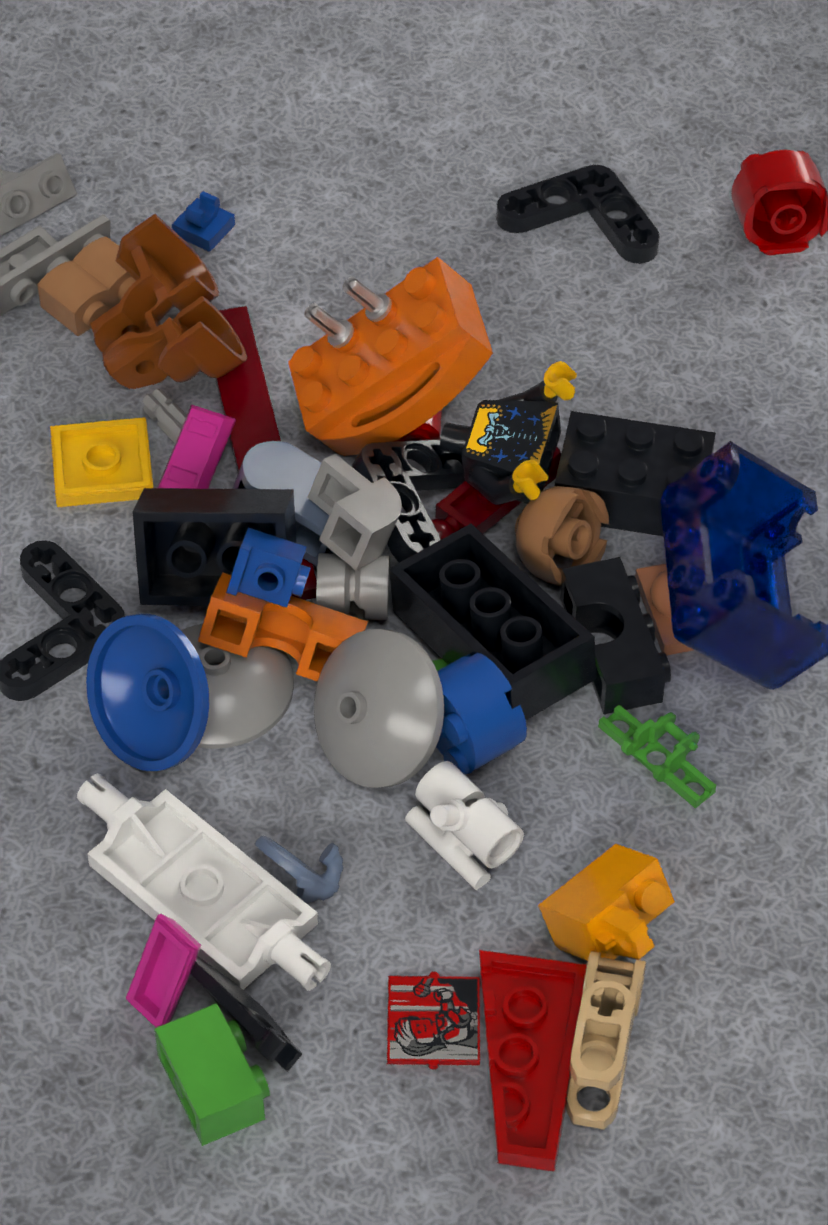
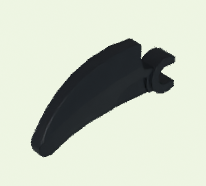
(248, 1014)

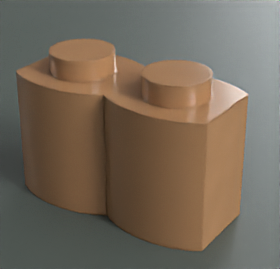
(85, 287)

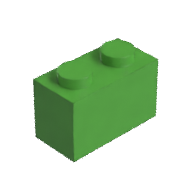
(211, 1073)

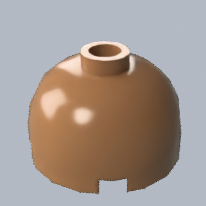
(564, 524)

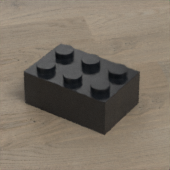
(629, 465)
(196, 535)

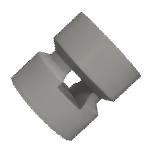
(354, 590)

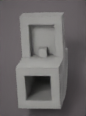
(358, 511)

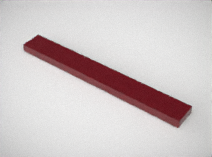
(247, 400)

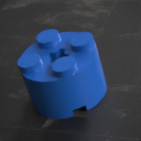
(477, 714)

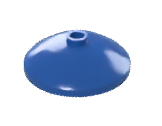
(147, 692)

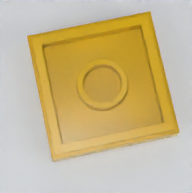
(100, 461)

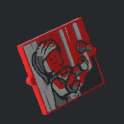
(433, 1020)

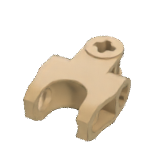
(603, 1035)

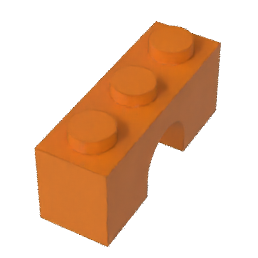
(300, 629)

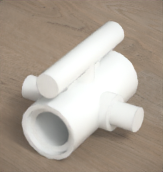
(463, 823)

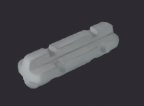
(170, 415)

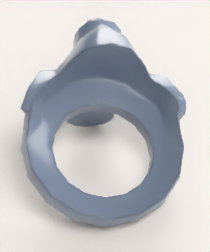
(309, 883)

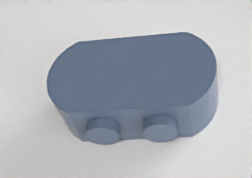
(287, 467)

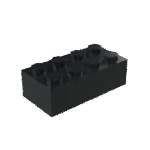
(476, 600)

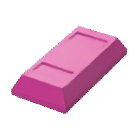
(197, 449)
(163, 971)

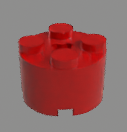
(780, 201)

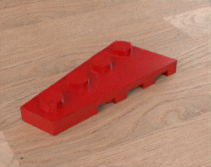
(530, 1040)

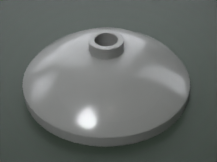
(244, 692)
(378, 708)

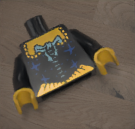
(512, 439)

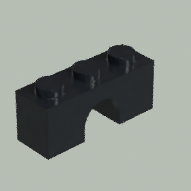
(608, 603)

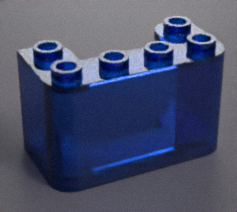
(727, 566)

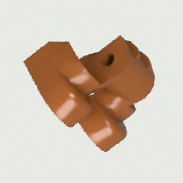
(167, 276)

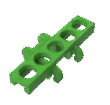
(650, 733)

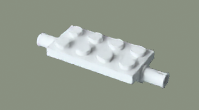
(193, 874)

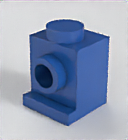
(271, 554)

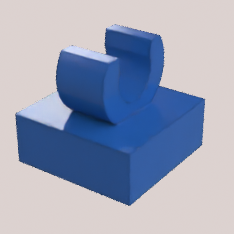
(204, 222)

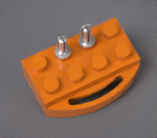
(390, 360)

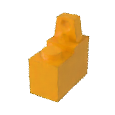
(608, 906)

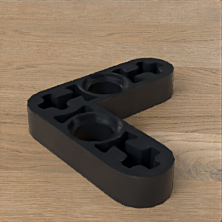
(600, 193)
(389, 460)
(75, 628)

